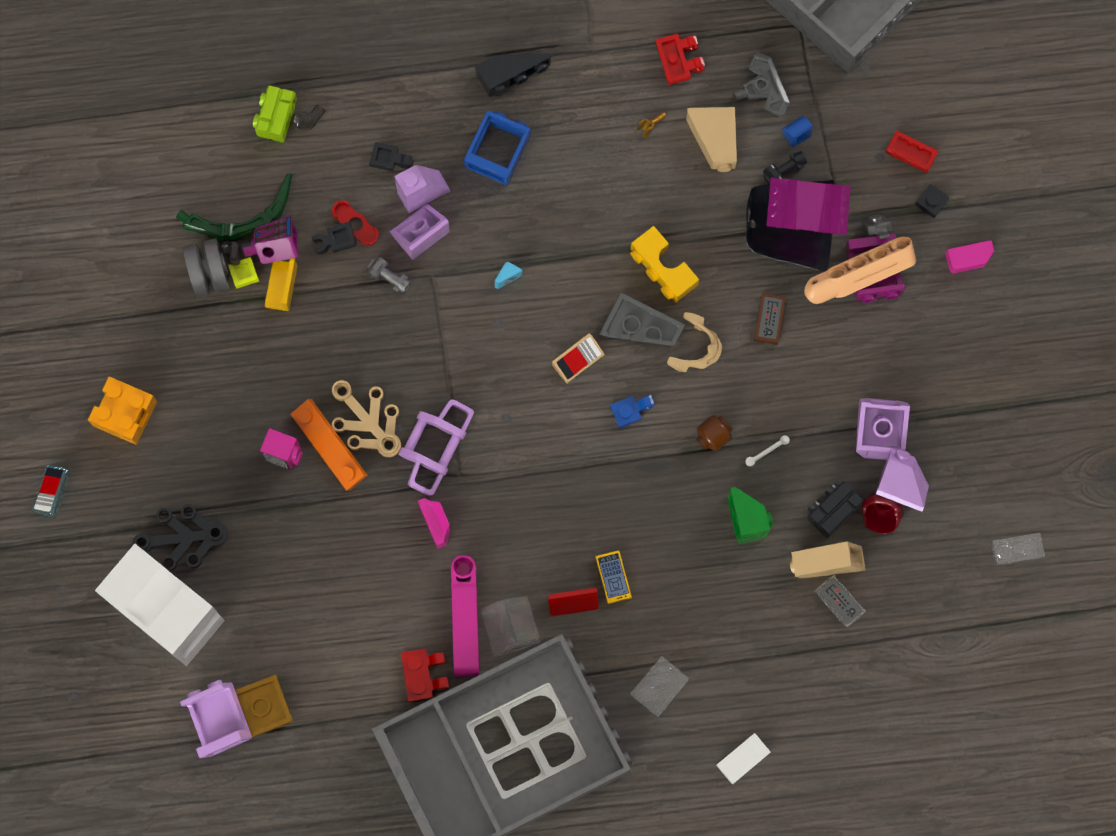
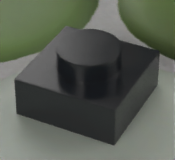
(932, 201)

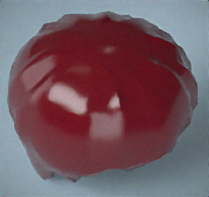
(881, 514)

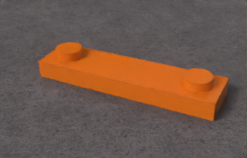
(328, 444)

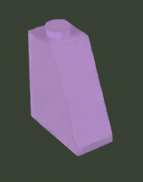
(420, 186)

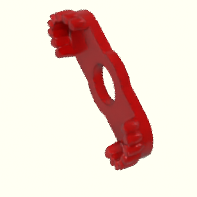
(344, 213)

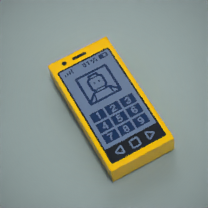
(613, 577)

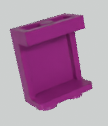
(889, 287)

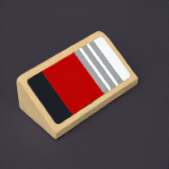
(577, 358)

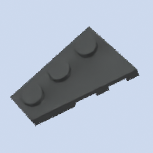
(641, 323)

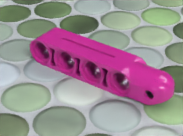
(464, 617)

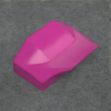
(436, 521)

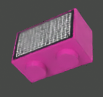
(281, 449)

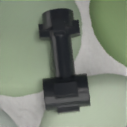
(797, 161)

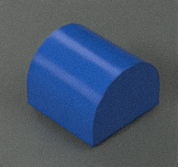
(798, 131)

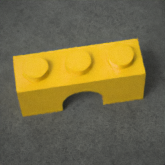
(674, 281)

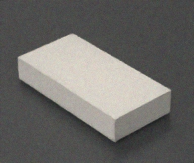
(743, 758)

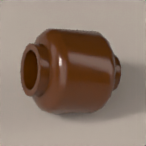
(714, 433)

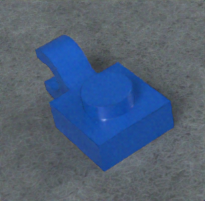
(628, 411)

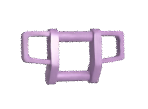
(440, 467)

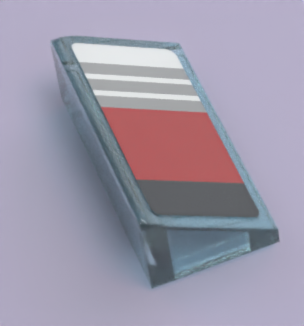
(51, 491)

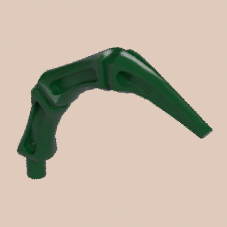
(238, 230)

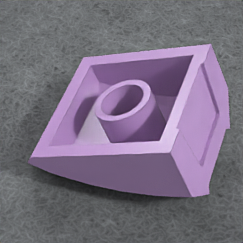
(881, 427)

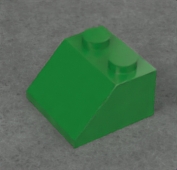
(748, 517)

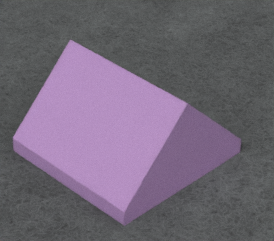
(421, 231)

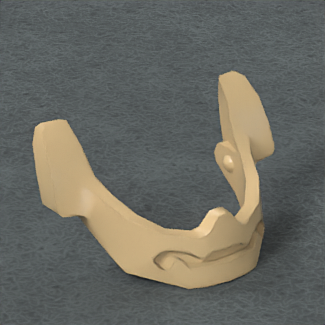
(714, 348)

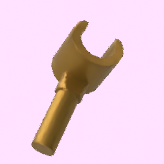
(647, 125)

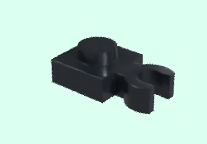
(338, 238)

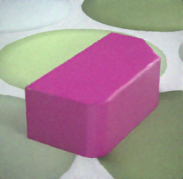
(969, 256)

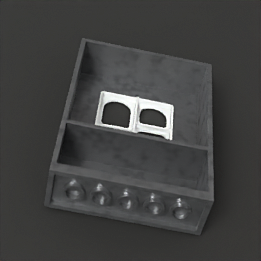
(452, 778)

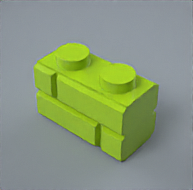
(275, 113)

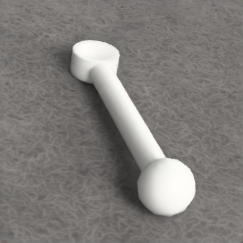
(750, 461)

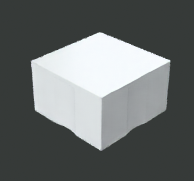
(160, 604)

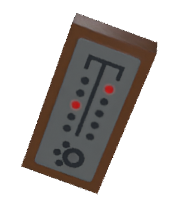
(769, 319)

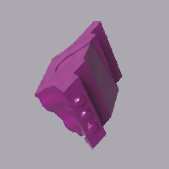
(808, 206)

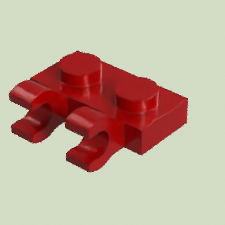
(674, 60)
(417, 674)

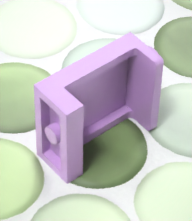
(217, 718)

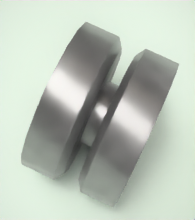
(208, 267)

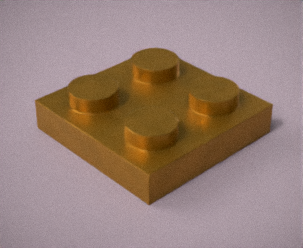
(264, 705)

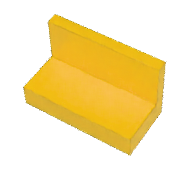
(281, 285)

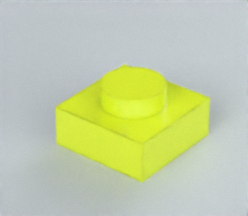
(244, 273)

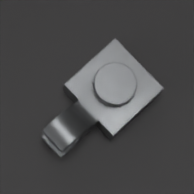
(877, 225)

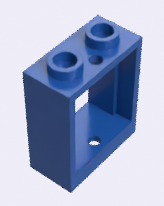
(487, 167)

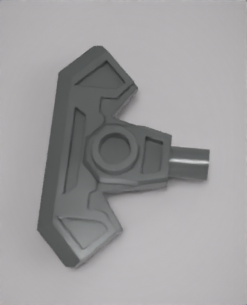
(765, 85)

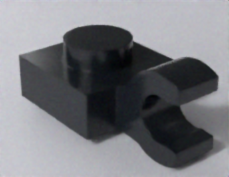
(387, 156)

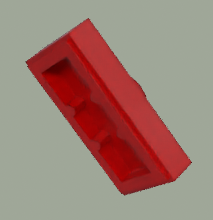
(911, 151)

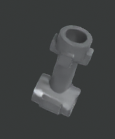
(378, 269)

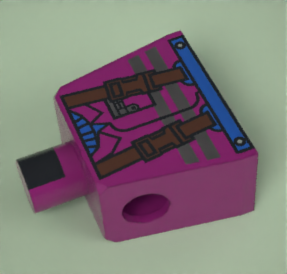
(274, 241)

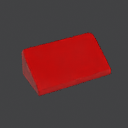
(573, 601)

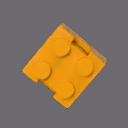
(123, 410)

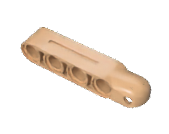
(861, 271)

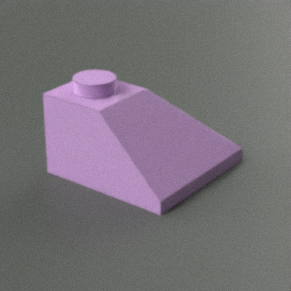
(903, 480)

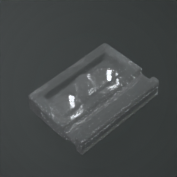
(659, 686)

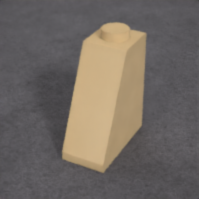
(715, 134)
(827, 560)

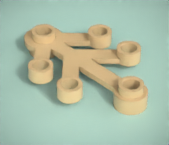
(368, 422)

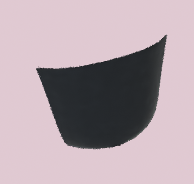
(784, 244)

